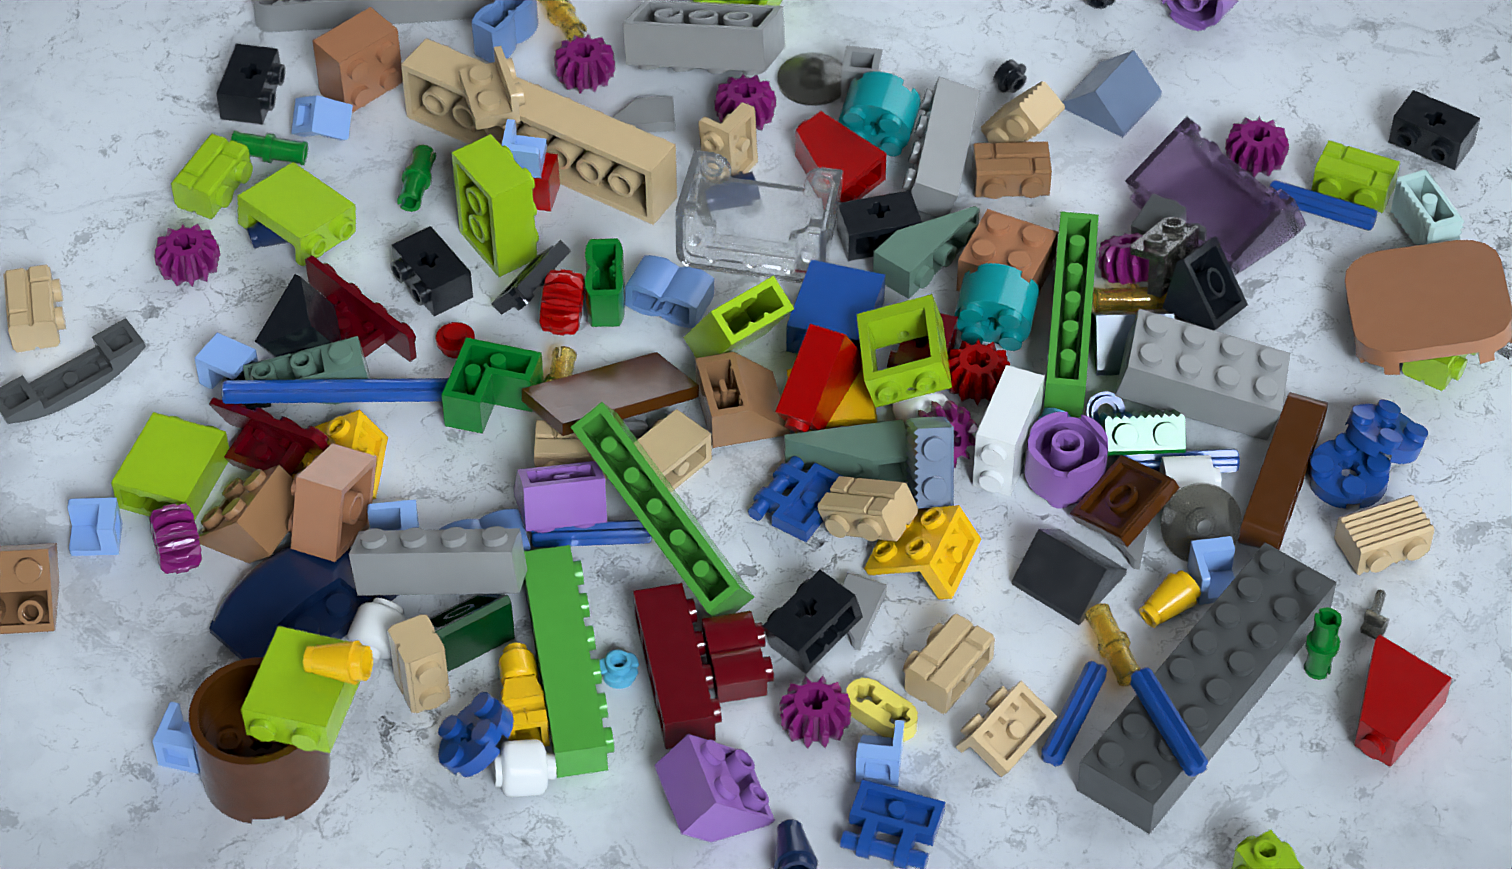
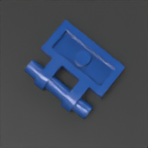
(799, 510)
(897, 814)

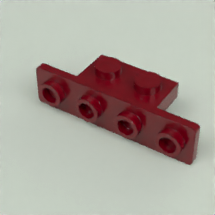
(359, 314)
(267, 440)

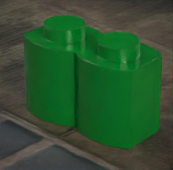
(604, 282)

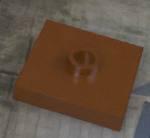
(1124, 500)

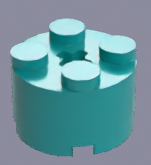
(881, 111)
(996, 306)

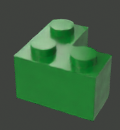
(487, 377)

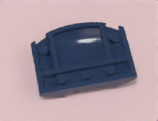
(292, 593)

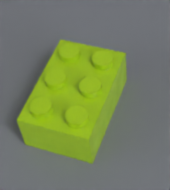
(495, 204)

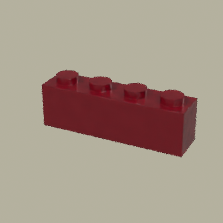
(675, 665)

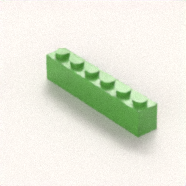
(1071, 313)
(662, 512)
(565, 662)

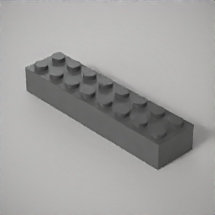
(1211, 682)

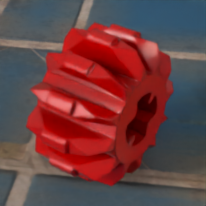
(562, 302)
(976, 370)

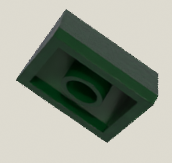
(474, 627)

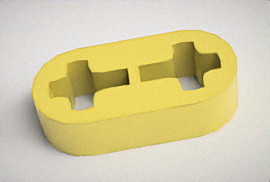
(883, 707)

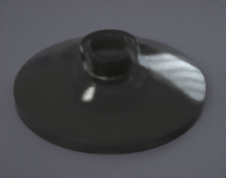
(811, 79)
(1189, 508)

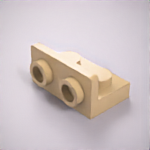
(492, 92)
(732, 138)
(1007, 728)

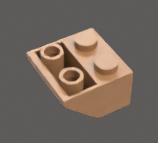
(738, 399)
(251, 516)
(28, 588)

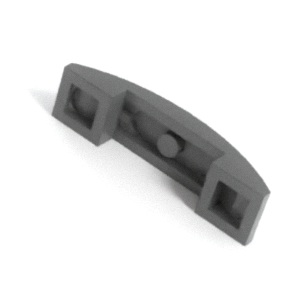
(74, 380)

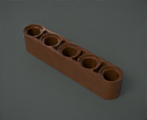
(1283, 471)

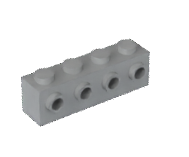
(942, 146)
(438, 561)

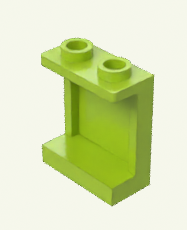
(299, 211)

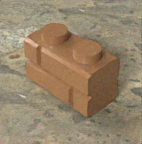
(1011, 169)

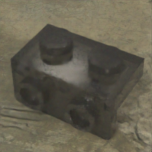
(1164, 247)

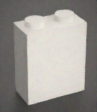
(1006, 429)

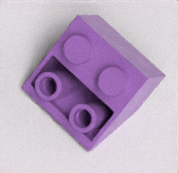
(561, 496)
(713, 790)

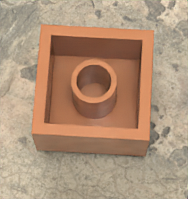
(358, 59)
(1011, 243)
(332, 502)

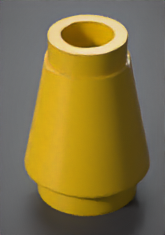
(1171, 597)
(340, 661)

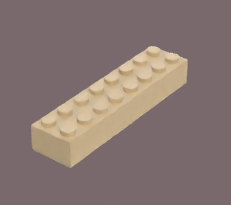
(594, 150)

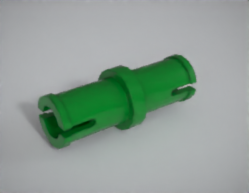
(273, 148)
(416, 178)
(1323, 643)

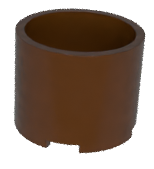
(240, 772)

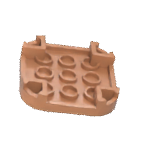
(1428, 303)

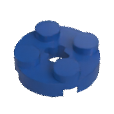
(1386, 431)
(1337, 490)
(472, 735)

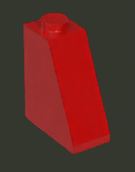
(829, 144)
(818, 379)
(1397, 701)

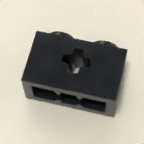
(250, 84)
(1434, 129)
(872, 220)
(431, 271)
(812, 620)

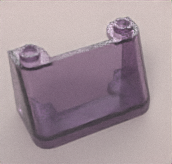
(1218, 195)

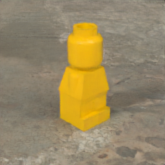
(523, 694)

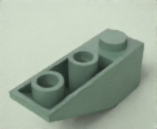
(921, 250)
(329, 361)
(854, 451)

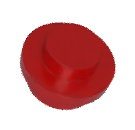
(452, 337)

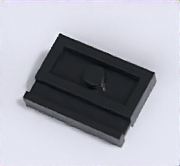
(521, 289)

